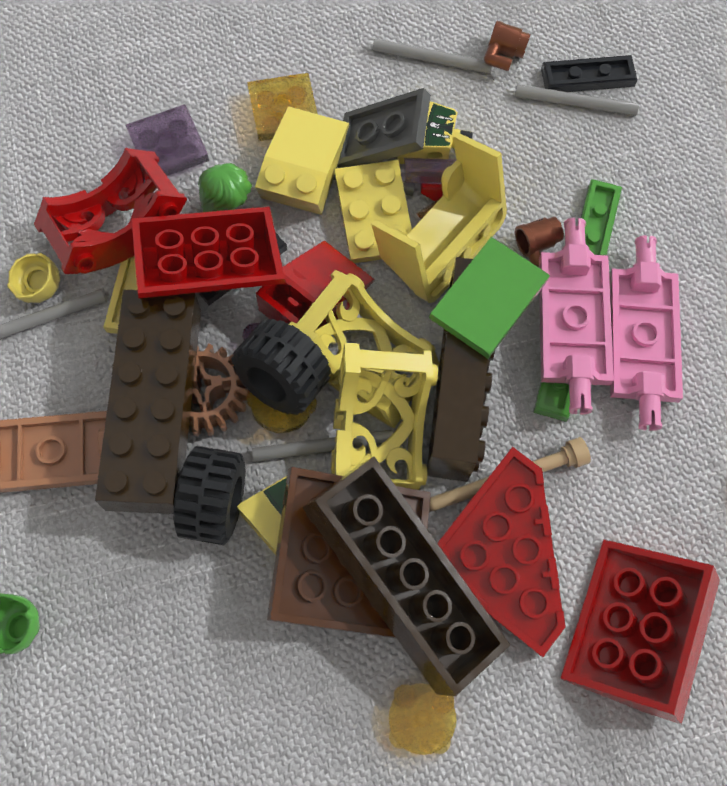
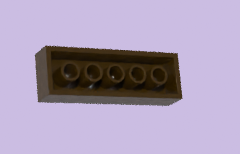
(149, 403)
(459, 405)
(407, 578)

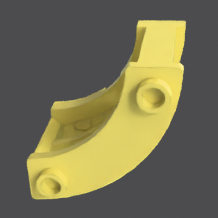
(372, 321)
(355, 377)

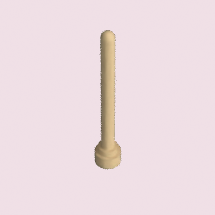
(574, 454)

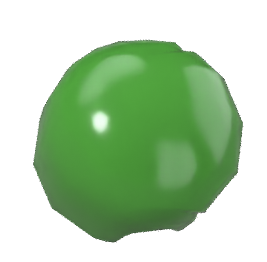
(17, 623)

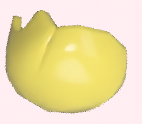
(33, 278)

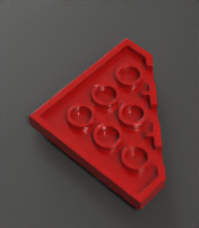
(507, 552)

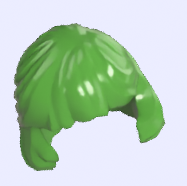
(223, 187)

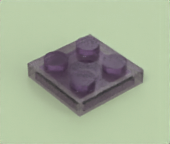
(172, 139)

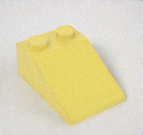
(302, 160)

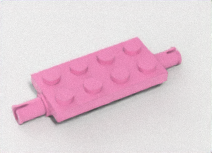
(576, 318)
(646, 334)

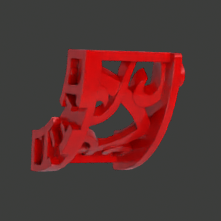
(83, 213)

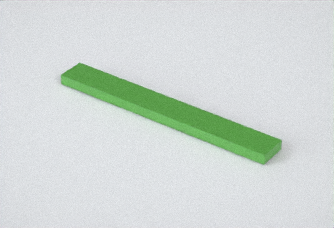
(599, 213)

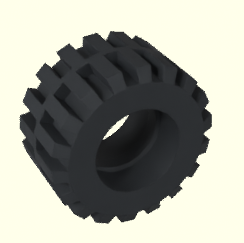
(281, 366)
(209, 495)

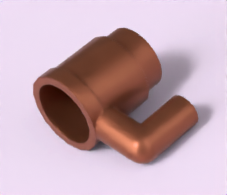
(508, 42)
(538, 236)

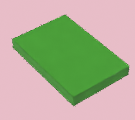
(489, 297)

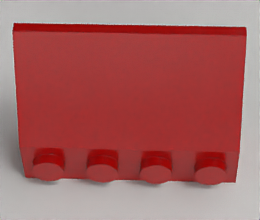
(206, 252)
(642, 629)

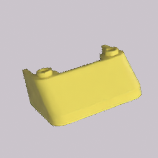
(454, 227)

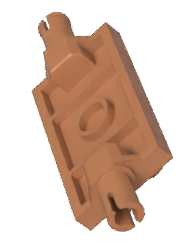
(51, 451)

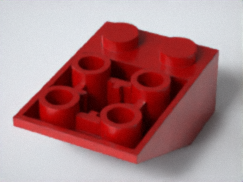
(304, 282)

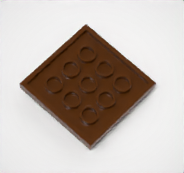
(308, 577)

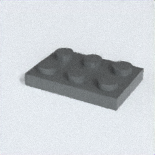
(385, 129)

